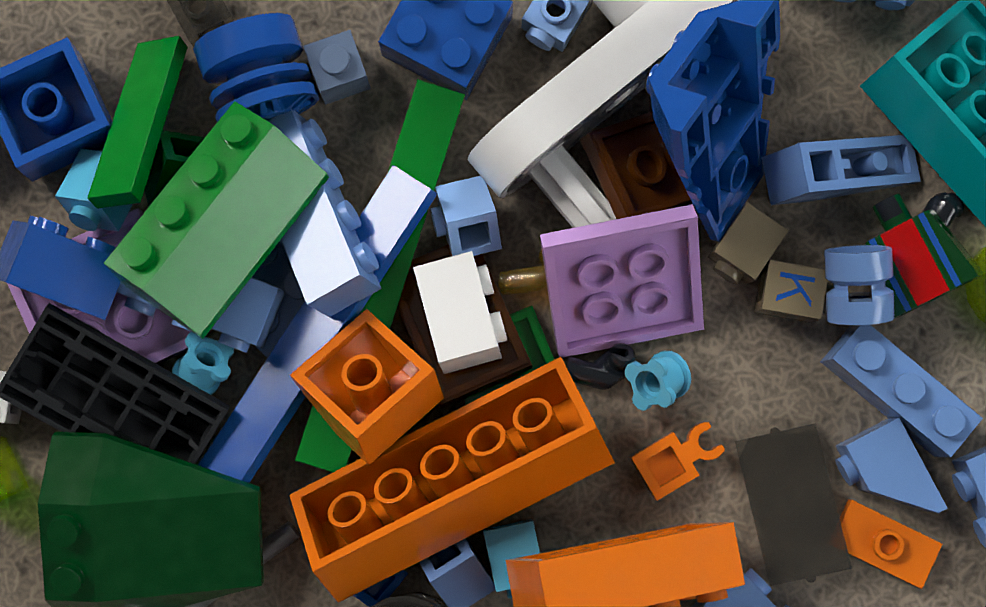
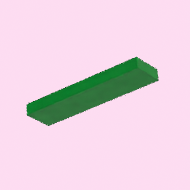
(138, 123)

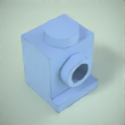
(551, 31)

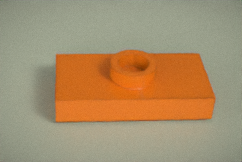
(888, 544)

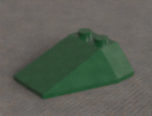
(142, 527)

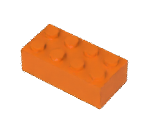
(633, 570)

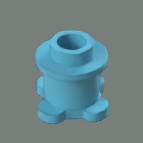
(204, 363)
(659, 380)

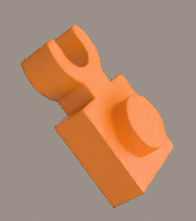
(669, 463)

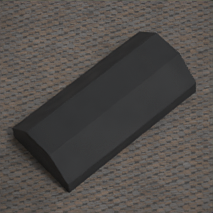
(97, 385)

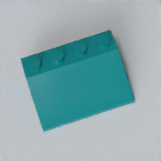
(939, 98)

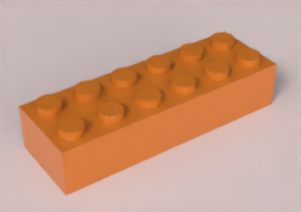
(449, 480)

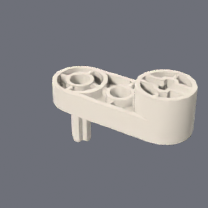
(541, 130)

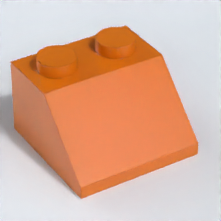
(368, 386)

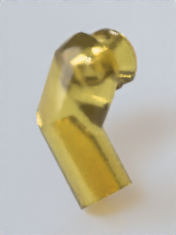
(523, 279)

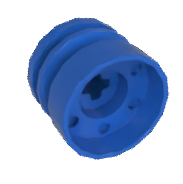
(255, 66)

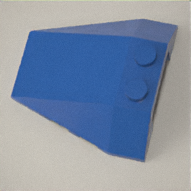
(711, 105)

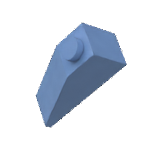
(839, 168)

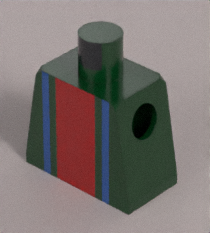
(924, 254)

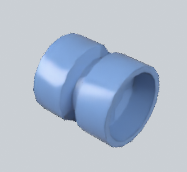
(859, 267)

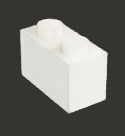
(458, 312)

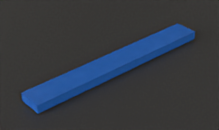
(273, 394)

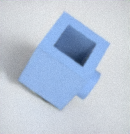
(466, 217)

